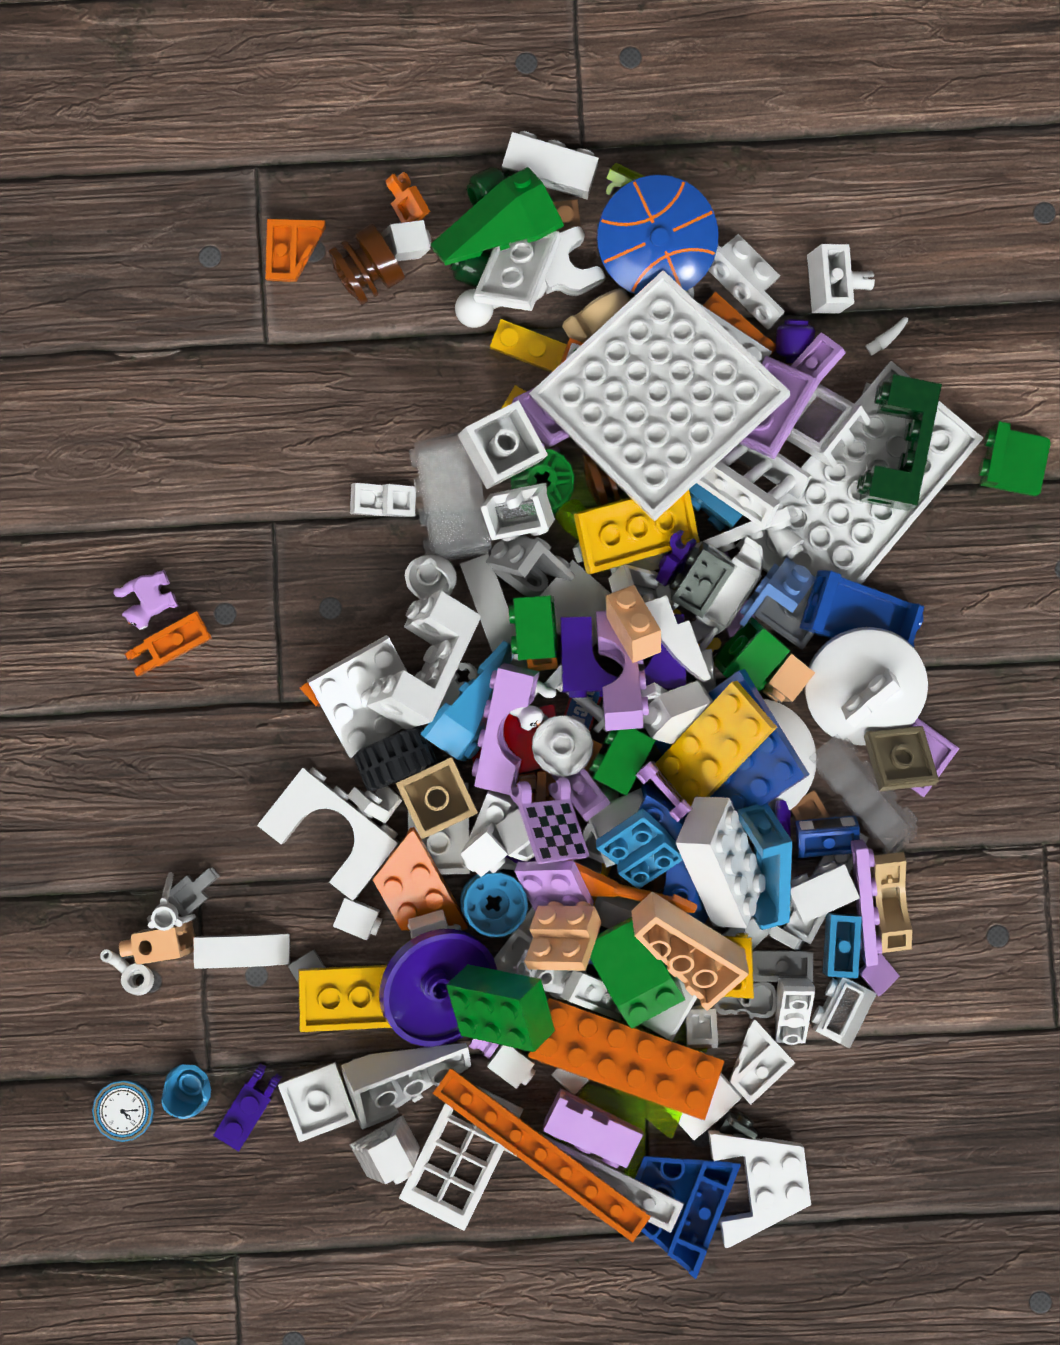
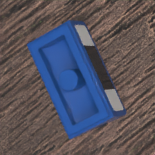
(826, 836)

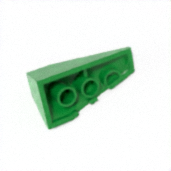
(508, 213)

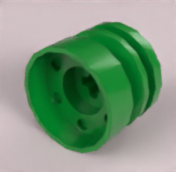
(560, 478)

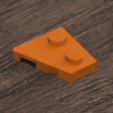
(290, 247)

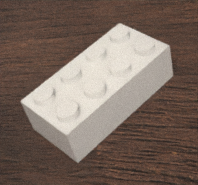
(721, 862)

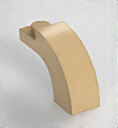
(891, 902)

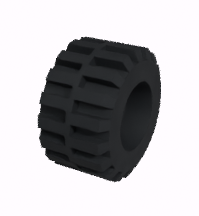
(394, 758)

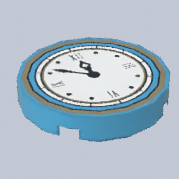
(123, 1110)

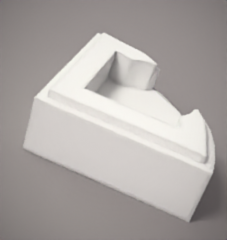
(786, 938)

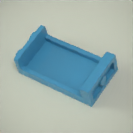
(774, 860)

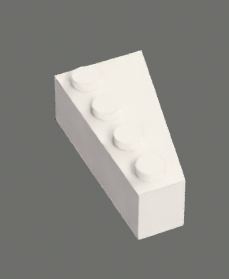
(388, 1152)

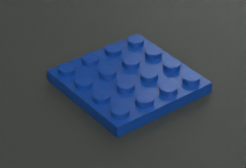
(768, 770)

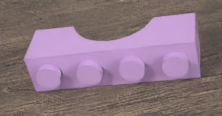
(622, 698)
(498, 765)

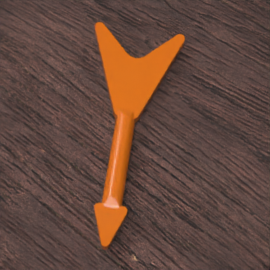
(605, 887)

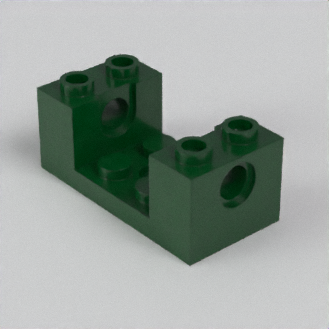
(909, 400)

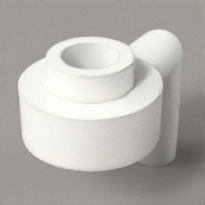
(130, 973)

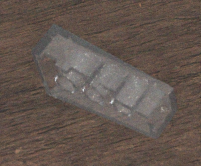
(858, 786)

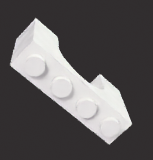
(310, 793)

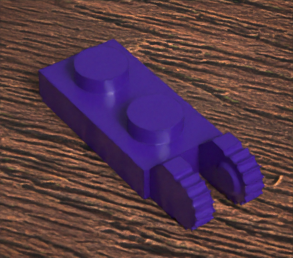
(246, 1110)

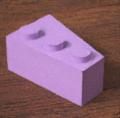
(592, 1129)

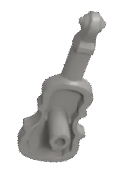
(761, 1006)

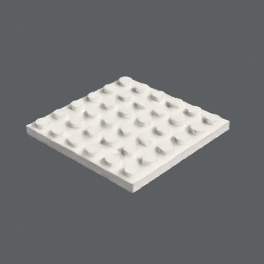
(659, 395)

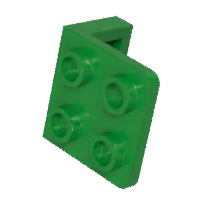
(1014, 460)

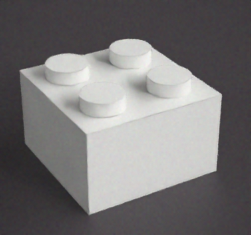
(502, 444)

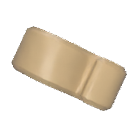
(595, 314)

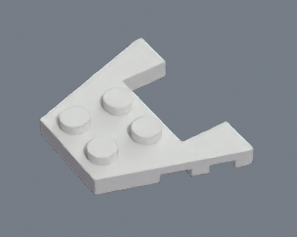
(774, 1182)

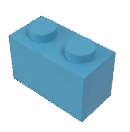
(842, 945)

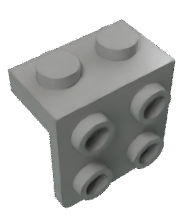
(523, 553)

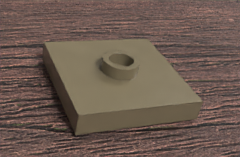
(901, 758)

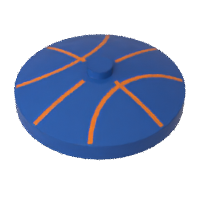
(656, 228)

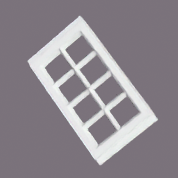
(435, 1205)

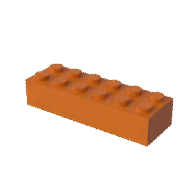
(630, 1060)

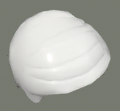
(430, 575)

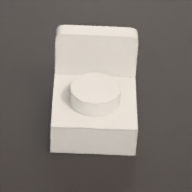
(379, 804)
(701, 1028)

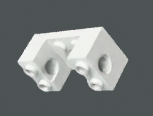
(416, 699)

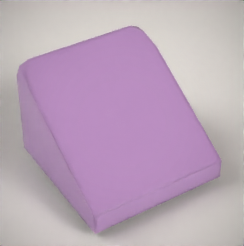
(879, 976)

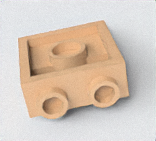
(562, 936)

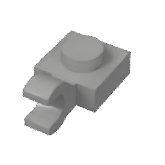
(189, 892)

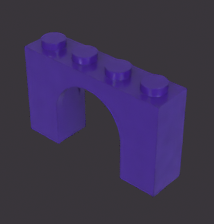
(583, 673)

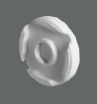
(562, 745)

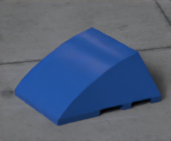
(703, 1190)

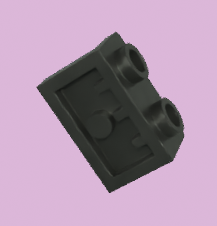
(701, 580)

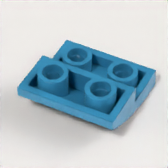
(640, 849)

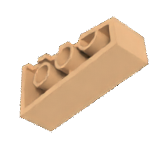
(691, 950)

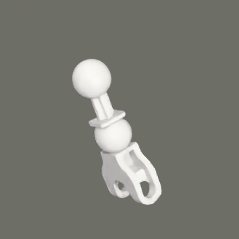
(560, 277)

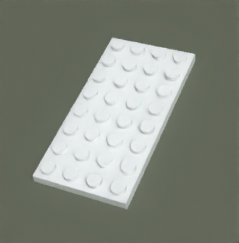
(853, 534)

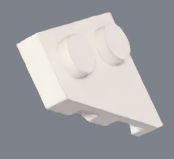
(758, 1063)

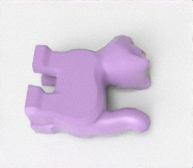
(151, 600)

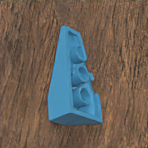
(459, 724)

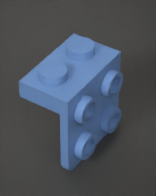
(784, 584)

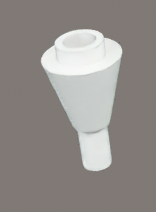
(786, 542)

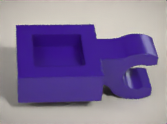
(674, 562)

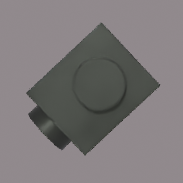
(736, 1124)

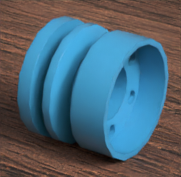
(511, 904)

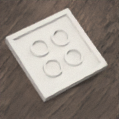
(344, 694)

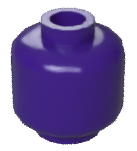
(793, 338)

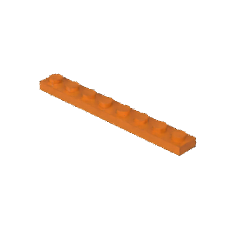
(542, 1155)

